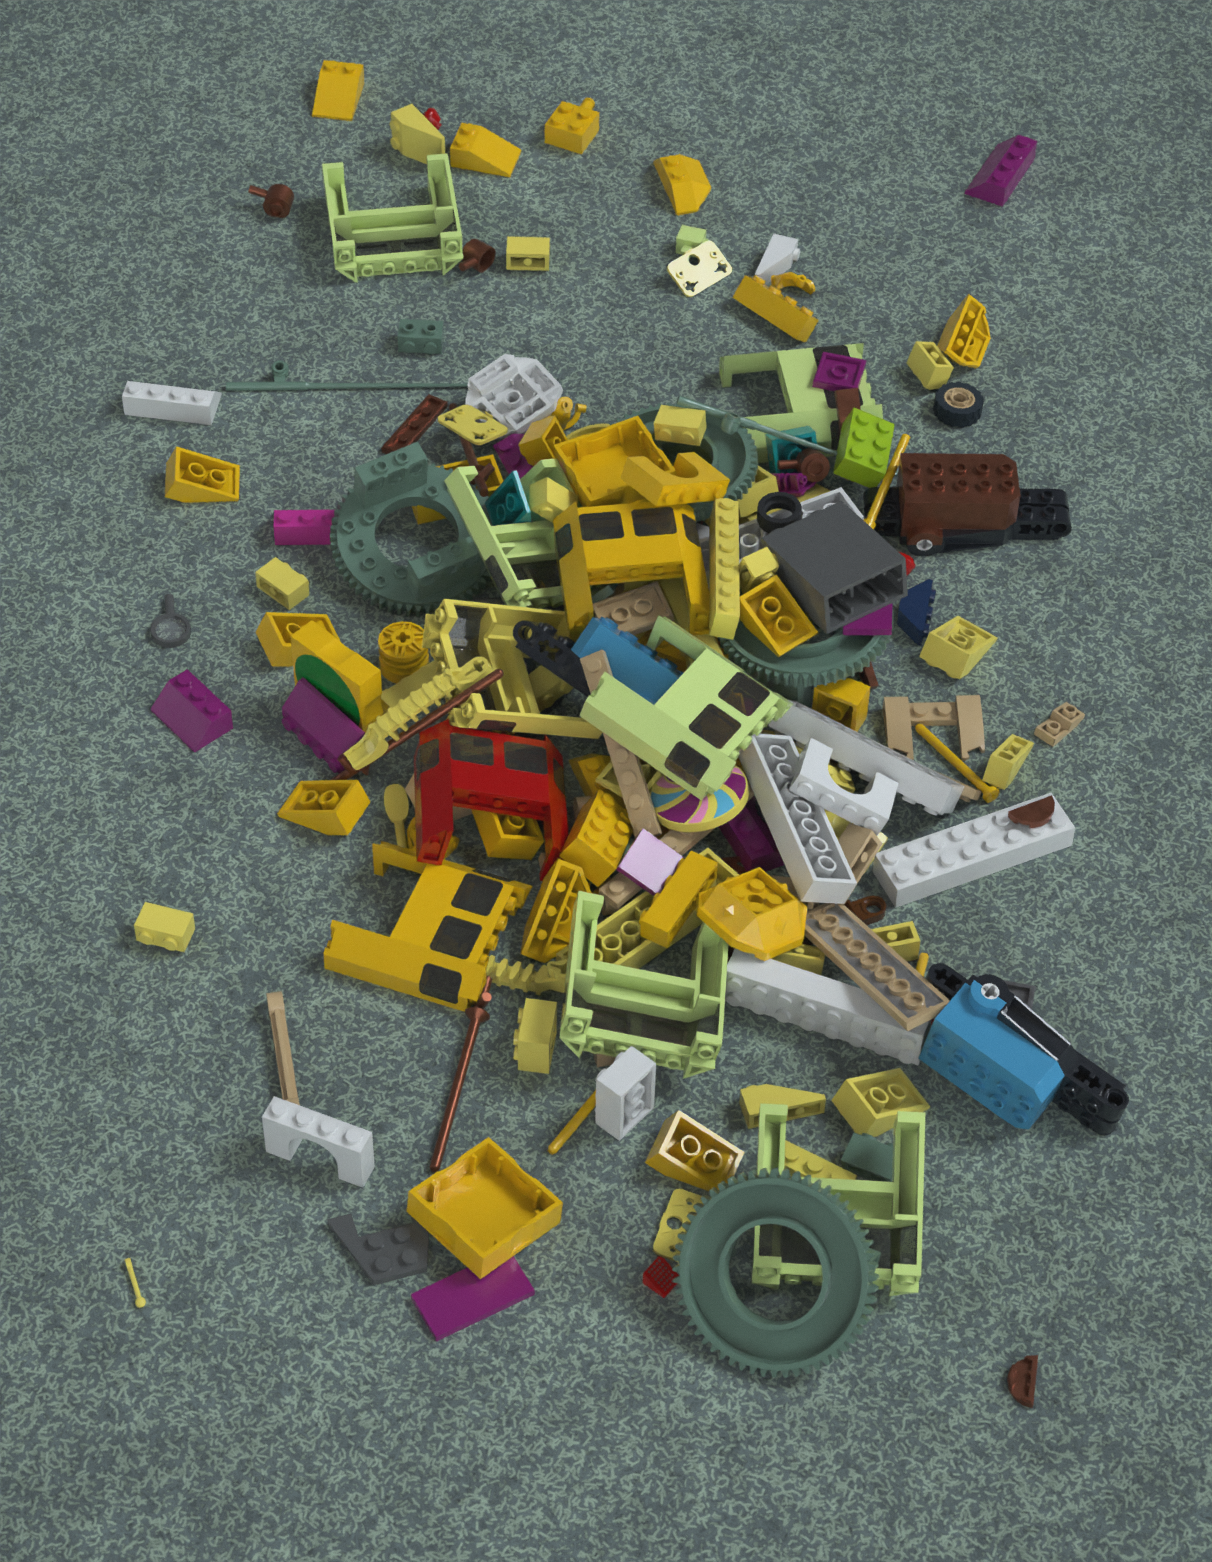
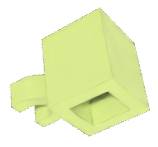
(689, 238)

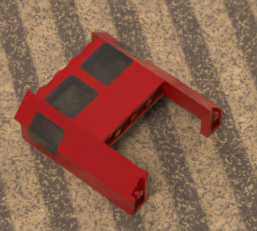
(487, 775)

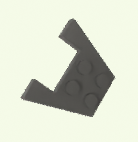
(386, 1253)

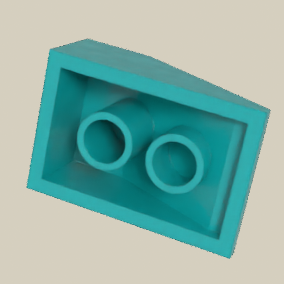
(508, 502)

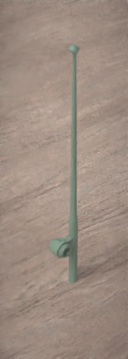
(281, 371)
(732, 421)

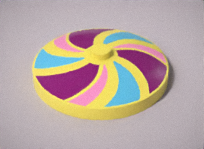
(687, 813)

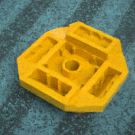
(754, 914)

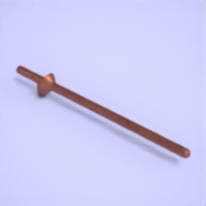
(483, 471)
(423, 723)
(476, 1016)

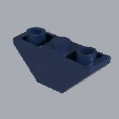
(915, 611)

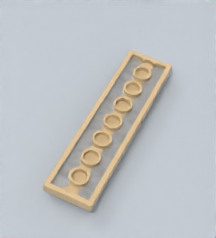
(873, 965)

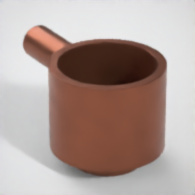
(277, 199)
(477, 256)
(809, 463)

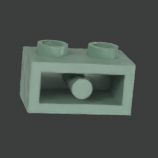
(420, 336)
(868, 1158)

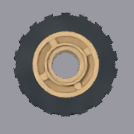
(958, 404)

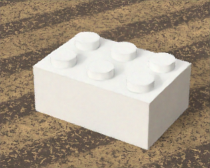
(625, 1092)

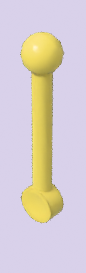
(140, 1301)

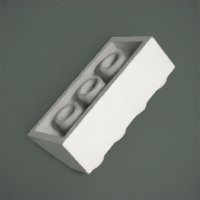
(170, 402)

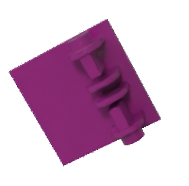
(793, 483)

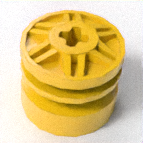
(401, 650)

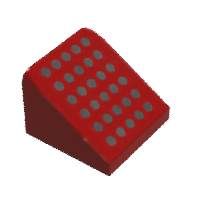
(660, 1277)

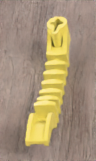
(373, 742)
(528, 979)

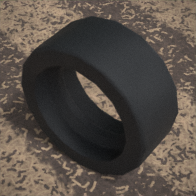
(777, 500)

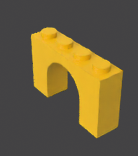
(694, 481)

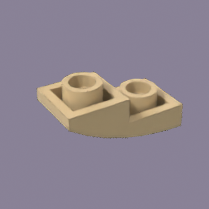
(1060, 724)

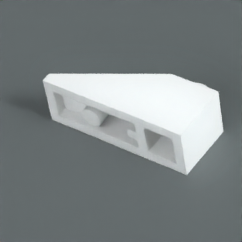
(778, 257)

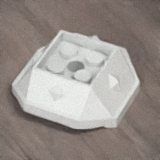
(514, 392)

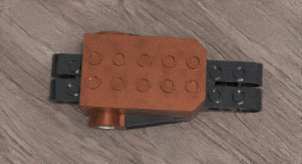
(965, 504)

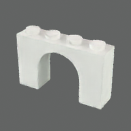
(815, 784)
(289, 1123)

